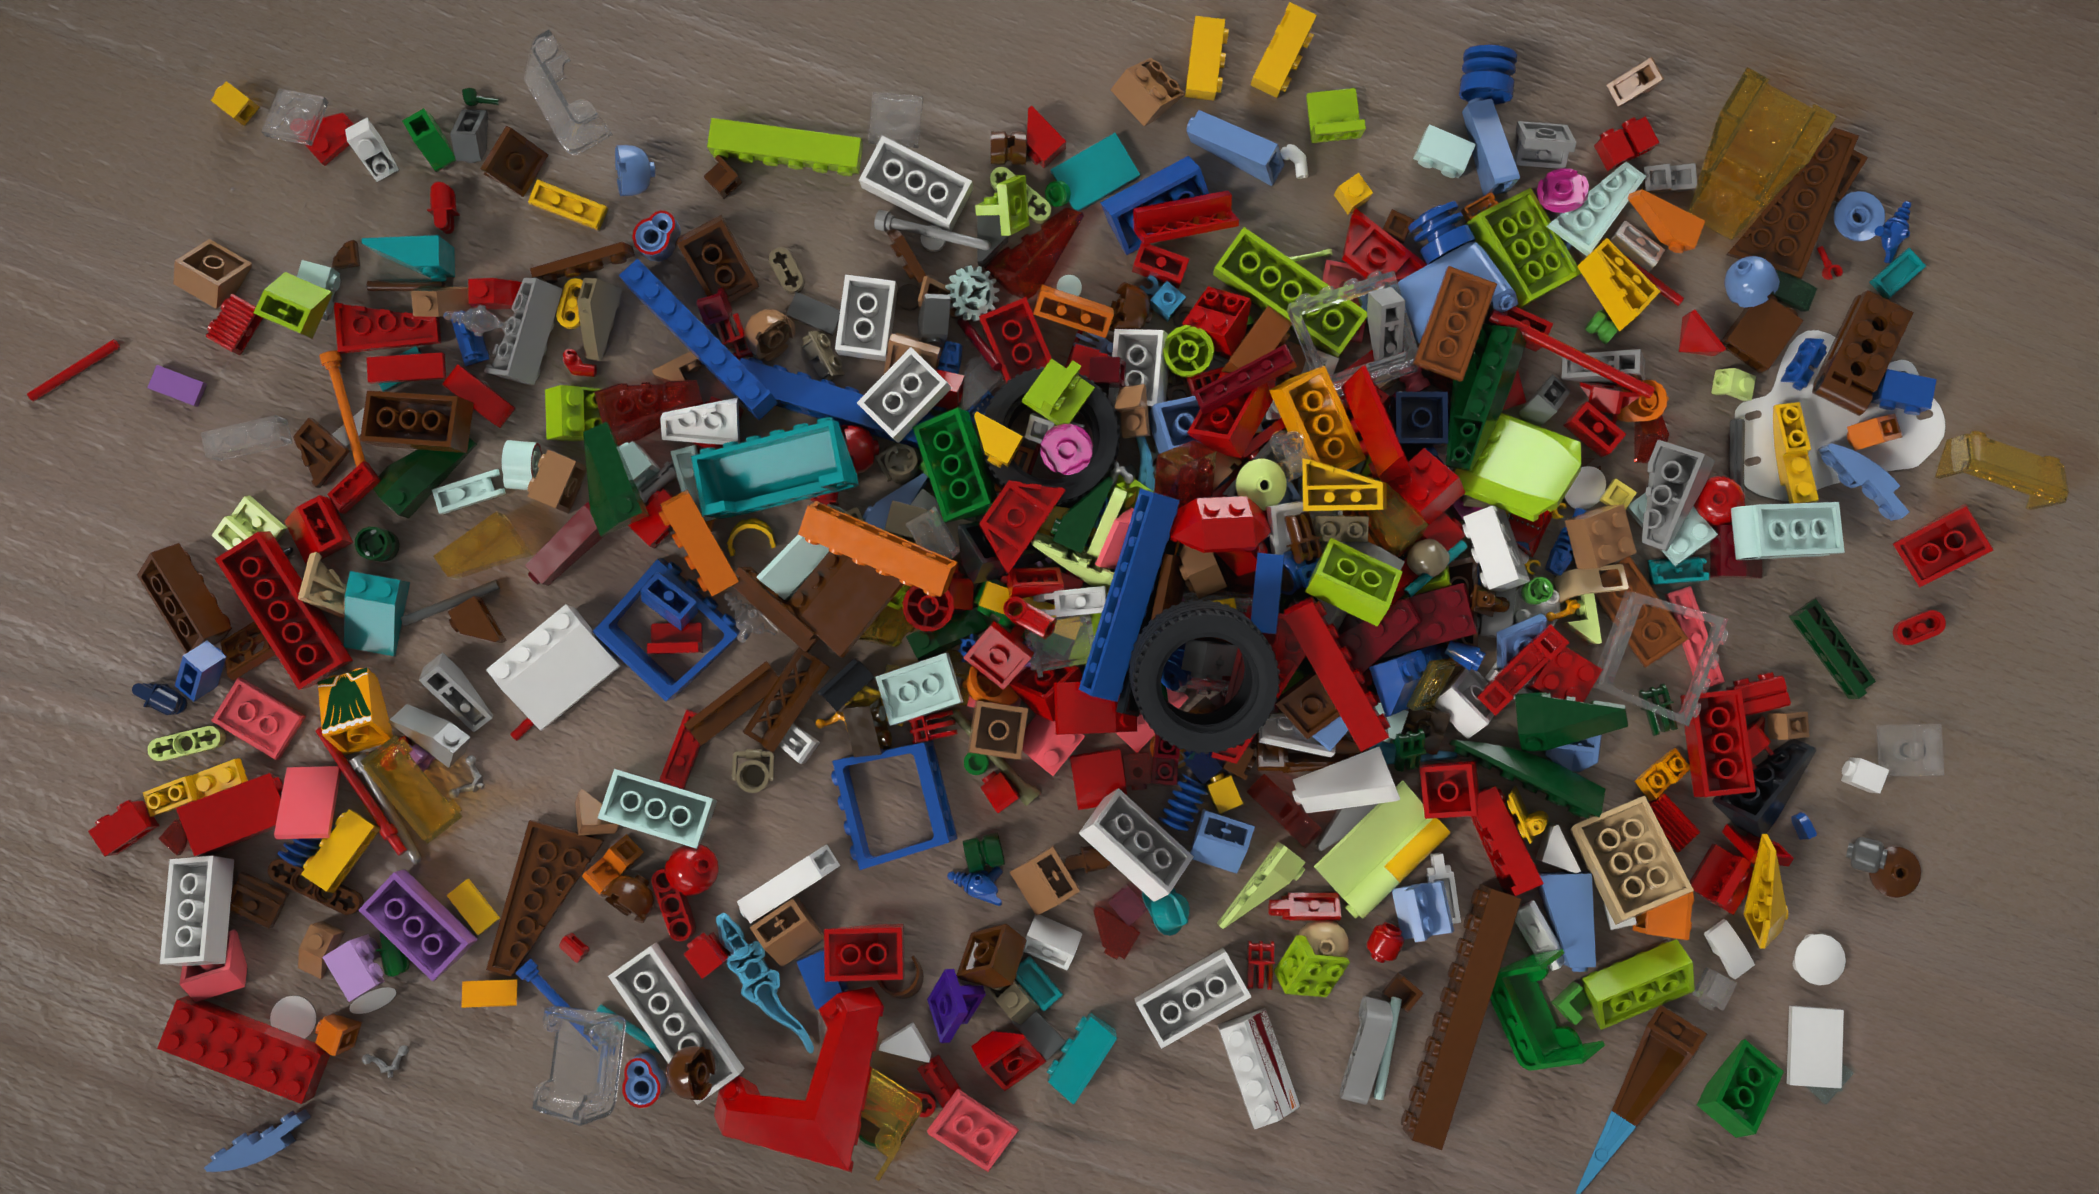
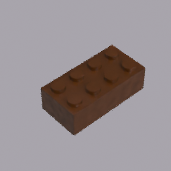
(417, 421)

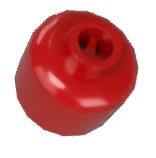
(1385, 942)

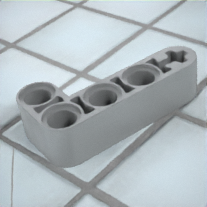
(1367, 1050)

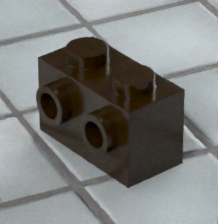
(867, 727)

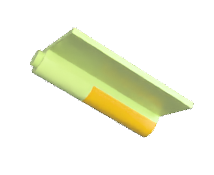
(1381, 851)

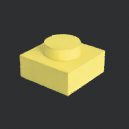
(1618, 494)

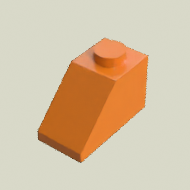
(1873, 432)
(337, 1033)

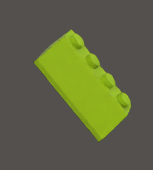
(1639, 983)

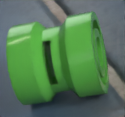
(1605, 328)
(1541, 588)

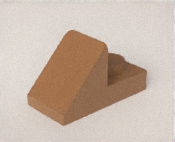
(1635, 82)
(675, 369)
(1133, 410)
(1788, 725)

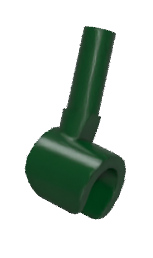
(471, 99)

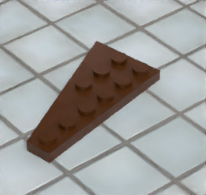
(1794, 218)
(542, 879)

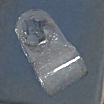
(1290, 454)

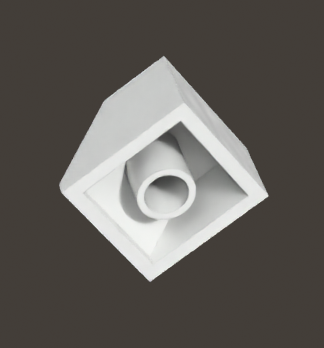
(1460, 701)

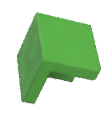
(1571, 1002)

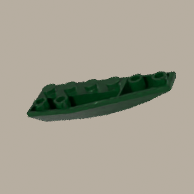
(1482, 393)
(1538, 774)

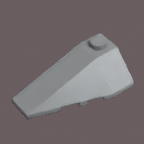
(1673, 487)

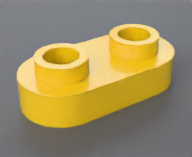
(568, 304)

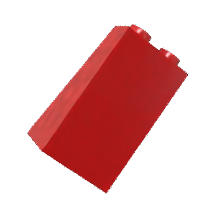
(231, 815)

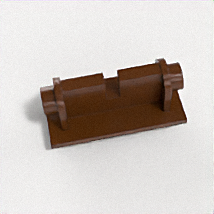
(1486, 602)

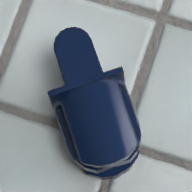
(160, 698)

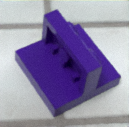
(953, 1004)

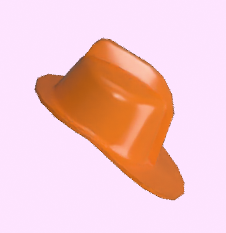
(1643, 408)
(985, 690)

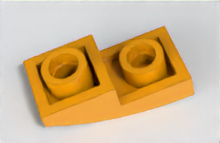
(1662, 774)
(489, 993)

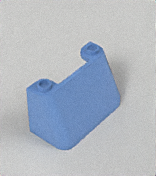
(1422, 286)

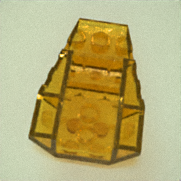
(1754, 152)

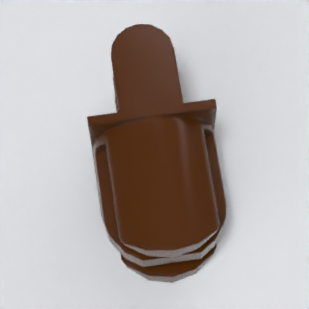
(1303, 537)
(1088, 859)

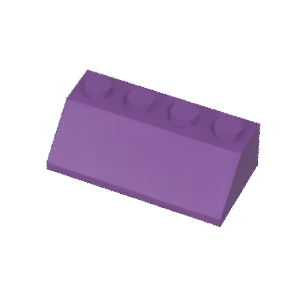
(418, 924)

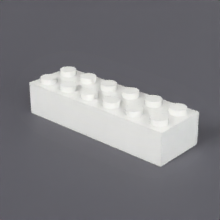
(672, 1012)

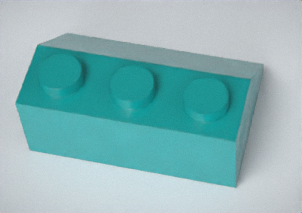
(1081, 1057)

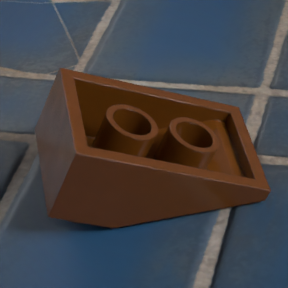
(717, 259)

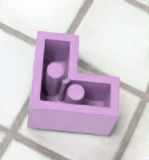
(354, 966)

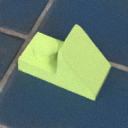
(1588, 626)

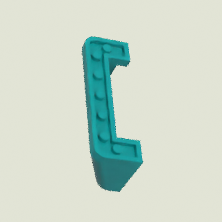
(773, 470)

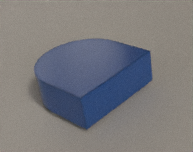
(1803, 826)

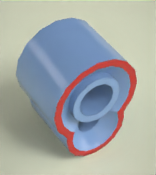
(656, 236)
(643, 1081)

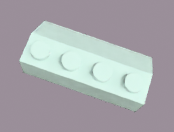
(793, 565)
(657, 808)

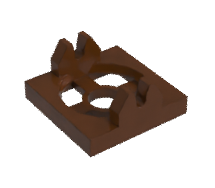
(233, 646)

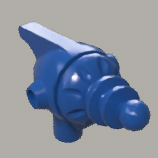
(1894, 231)
(979, 884)

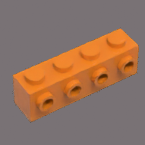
(699, 543)

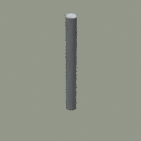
(449, 603)

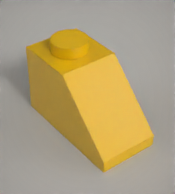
(997, 440)

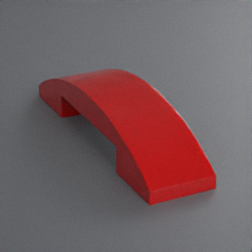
(1522, 669)

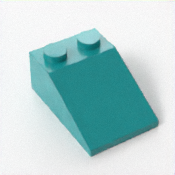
(423, 254)
(374, 612)

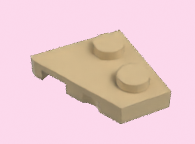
(322, 587)

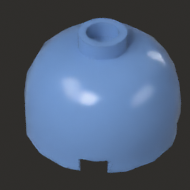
(633, 170)
(1751, 281)

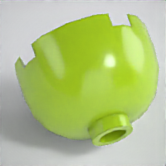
(1188, 351)

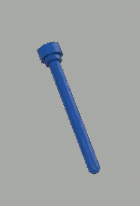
(530, 973)

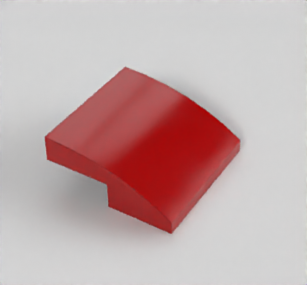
(1097, 776)

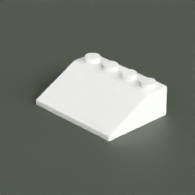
(553, 667)

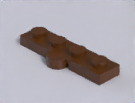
(583, 262)

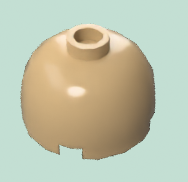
(1326, 938)

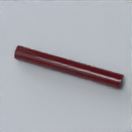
(980, 344)

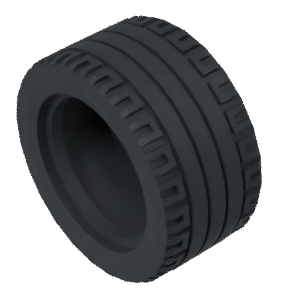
(1103, 424)
(1233, 721)

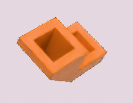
(612, 864)

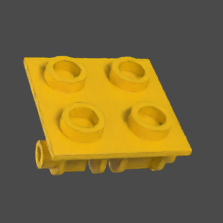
(1529, 824)

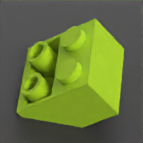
(294, 304)
(570, 412)

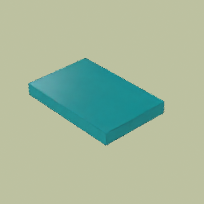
(1096, 172)

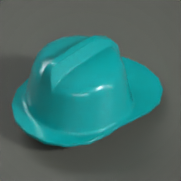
(1168, 912)

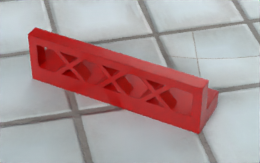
(1185, 216)

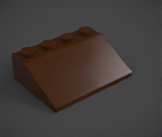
(842, 600)

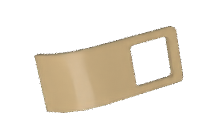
(1586, 581)

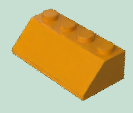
(1315, 411)

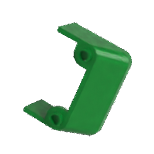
(1529, 1021)

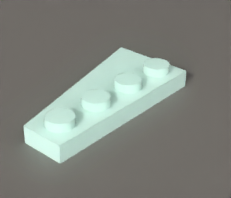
(1605, 201)

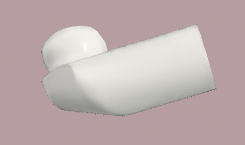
(1298, 157)

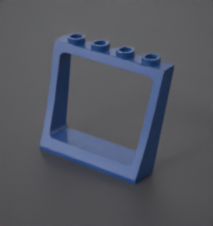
(638, 659)
(934, 795)

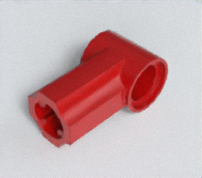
(1030, 617)

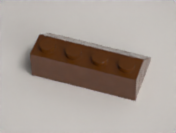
(183, 598)

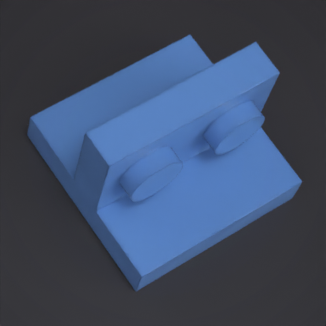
(1422, 910)

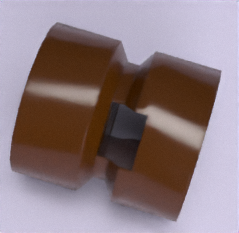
(1008, 147)

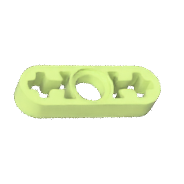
(1038, 202)
(1106, 522)
(176, 739)

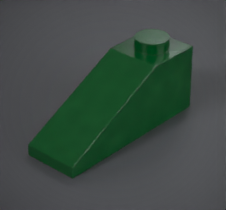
(1079, 520)
(960, 626)

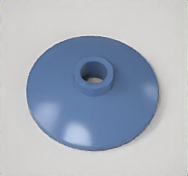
(1866, 208)

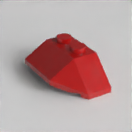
(1220, 524)

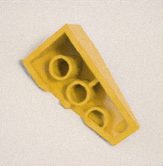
(1765, 902)

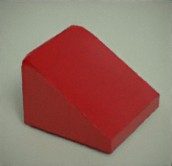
(573, 947)

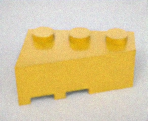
(1284, 51)
(1617, 283)
(1337, 489)

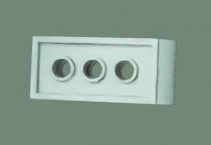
(1787, 530)

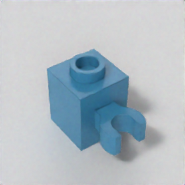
(1164, 299)

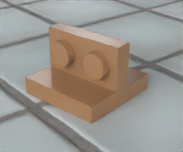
(900, 343)

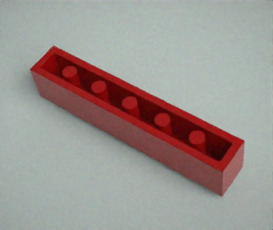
(1336, 673)

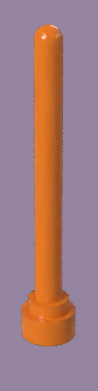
(332, 362)

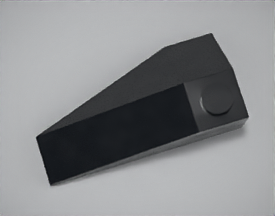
(980, 559)
(1774, 784)

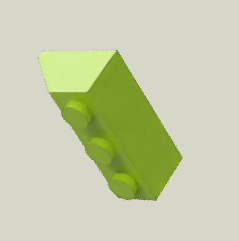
(1354, 582)

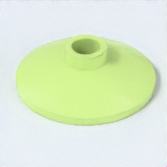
(1253, 474)

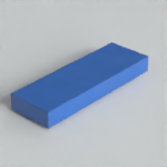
(1267, 592)

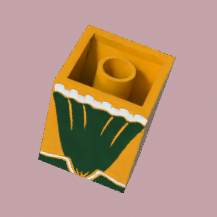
(353, 711)

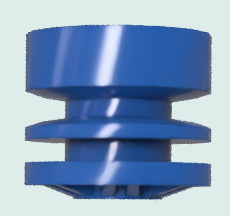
(1488, 73)
(1440, 231)

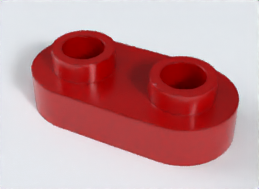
(1917, 627)

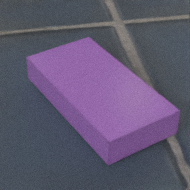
(177, 385)

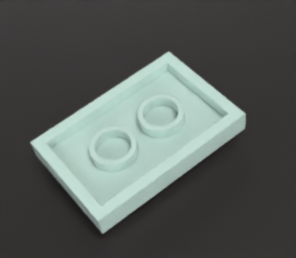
(1690, 538)
(919, 689)

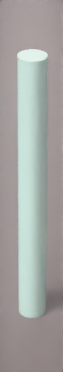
(1386, 1058)

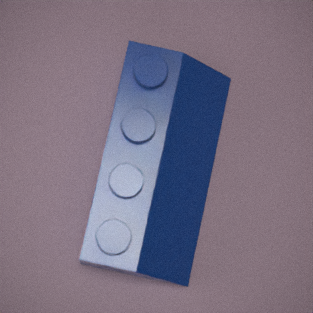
(1172, 183)
(1399, 676)

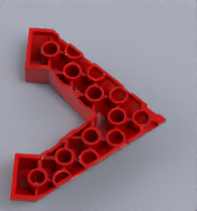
(828, 1121)

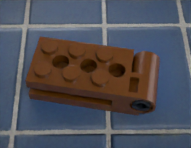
(1855, 389)

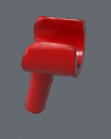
(1826, 272)

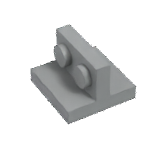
(1543, 144)

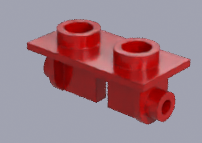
(939, 1079)

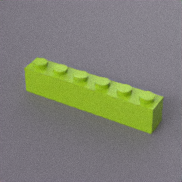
(785, 146)

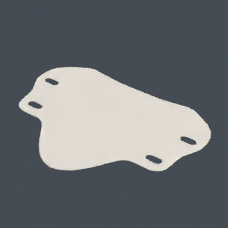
(1827, 425)

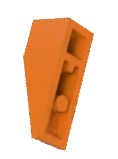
(1668, 222)

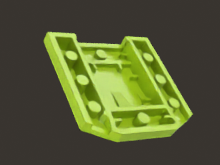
(1523, 468)

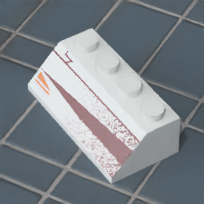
(1259, 1068)

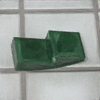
(1794, 291)

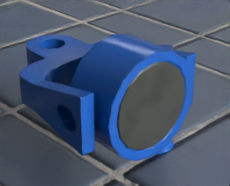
(1295, 575)

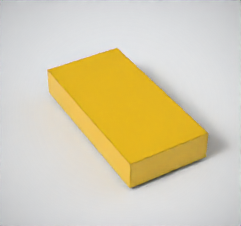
(473, 906)

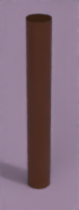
(401, 285)

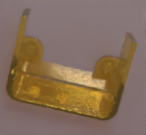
(2007, 466)
(410, 789)
(893, 1111)

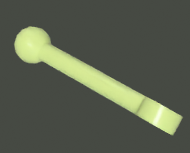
(1324, 253)

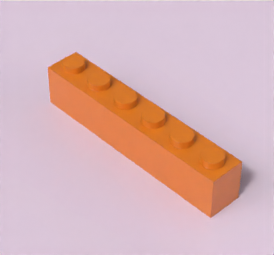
(877, 548)

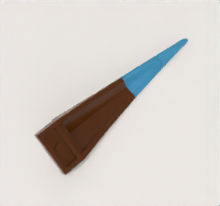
(1289, 760)
(1660, 1058)

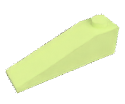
(1077, 563)
(1272, 875)

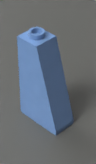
(1236, 146)
(1491, 153)
(1570, 912)

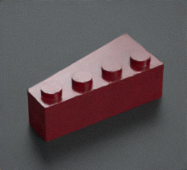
(1371, 642)

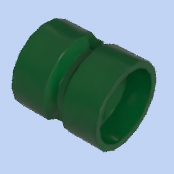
(376, 544)
(983, 852)

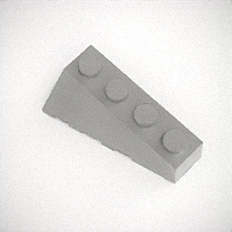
(526, 341)

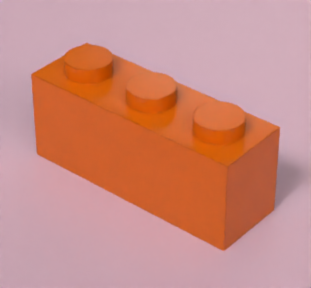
(1073, 311)

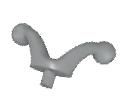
(1128, 478)
(477, 783)
(403, 1050)

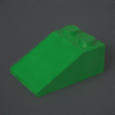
(1741, 1090)

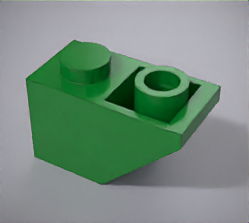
(429, 139)

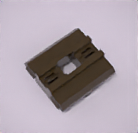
(1437, 724)

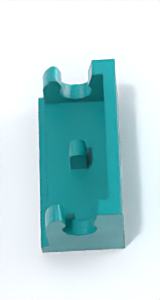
(1664, 572)

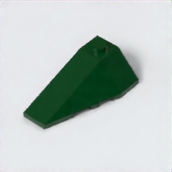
(411, 479)
(611, 488)
(1556, 722)

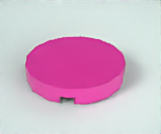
(1563, 190)
(1066, 449)

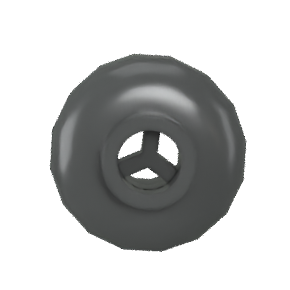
(1867, 855)

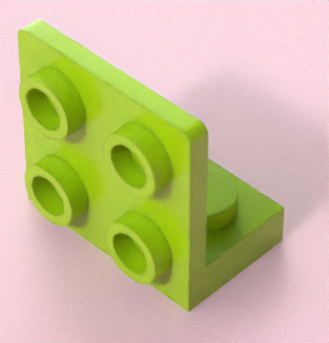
(1334, 115)
(1306, 973)

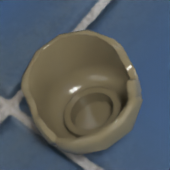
(1427, 557)

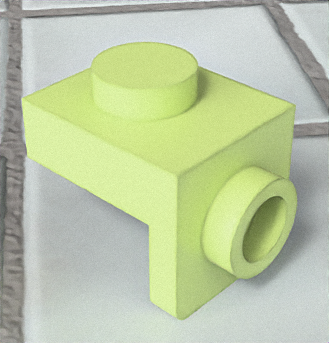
(1734, 383)

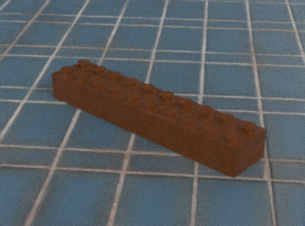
(1460, 1016)

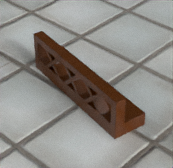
(774, 608)
(732, 704)
(793, 705)

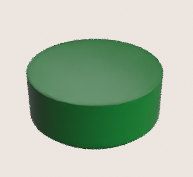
(1057, 193)
(976, 763)

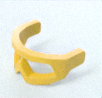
(750, 523)

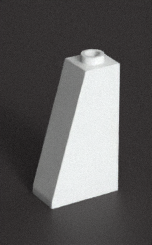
(1347, 784)
(788, 884)

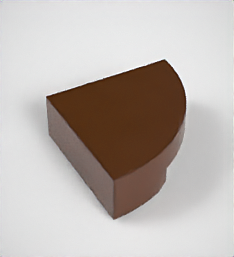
(347, 256)

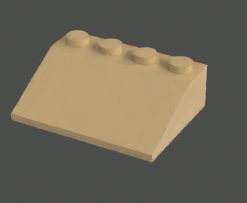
(1630, 860)

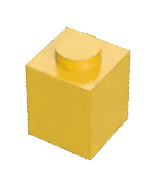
(234, 103)
(1353, 193)
(1223, 792)

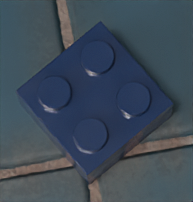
(1420, 418)

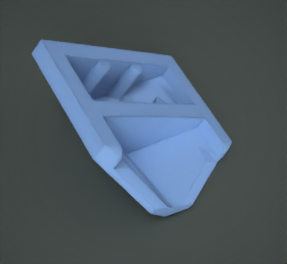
(1577, 755)

